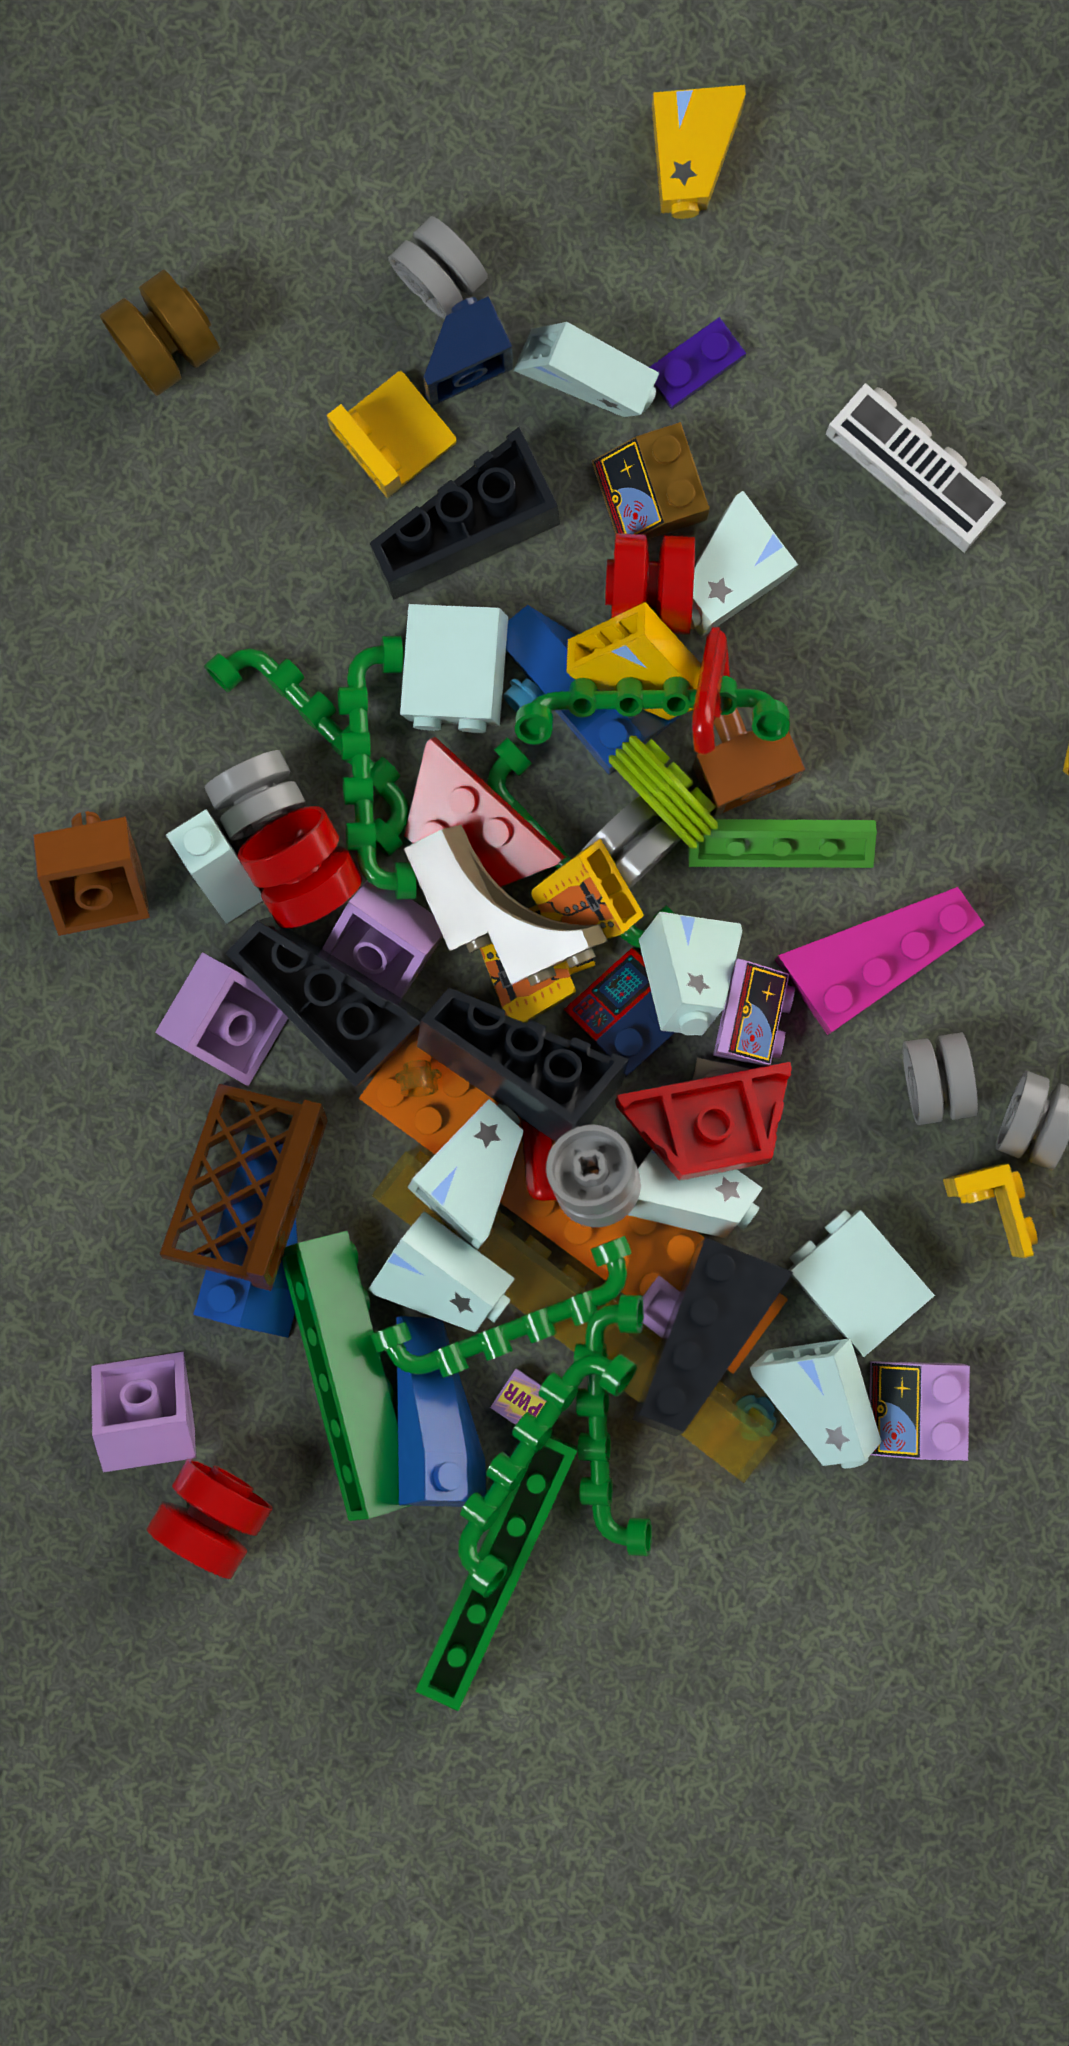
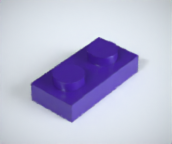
(696, 363)

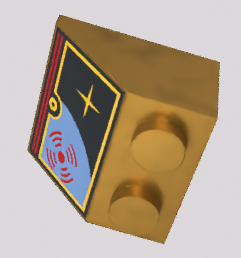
(652, 484)

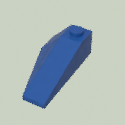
(541, 653)
(235, 1299)
(436, 1431)

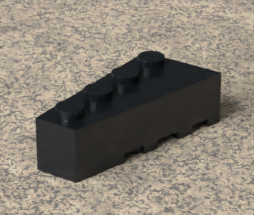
(468, 519)
(327, 1000)
(521, 1065)
(709, 1325)

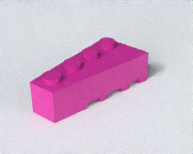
(867, 961)

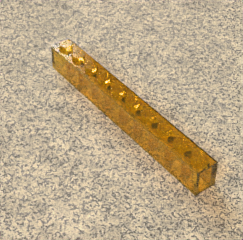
(718, 1429)

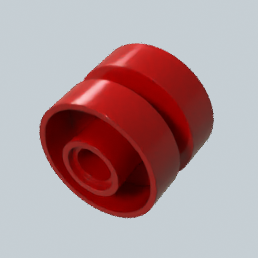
(660, 583)
(300, 867)
(202, 1530)

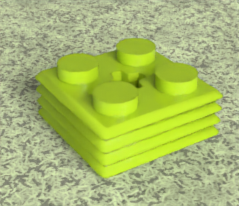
(665, 789)

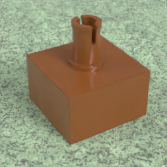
(745, 765)
(91, 874)

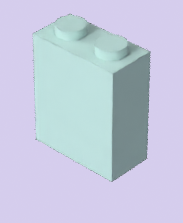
(454, 667)
(859, 1281)

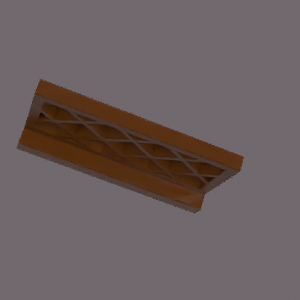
(284, 1191)

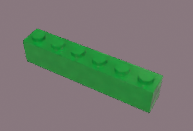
(346, 1372)
(510, 1541)

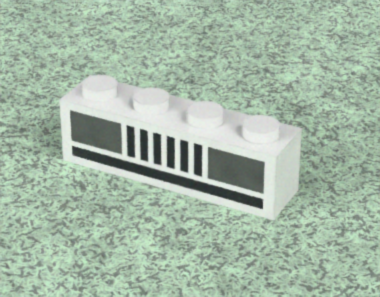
(915, 466)

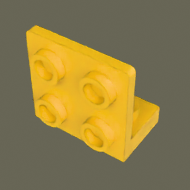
(392, 433)
(1008, 1191)

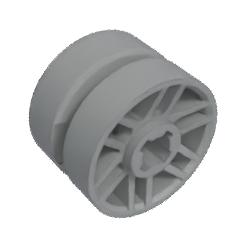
(438, 266)
(254, 794)
(631, 842)
(940, 1078)
(1037, 1121)
(593, 1175)

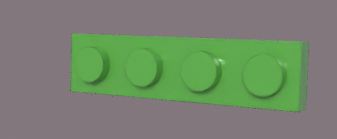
(787, 844)

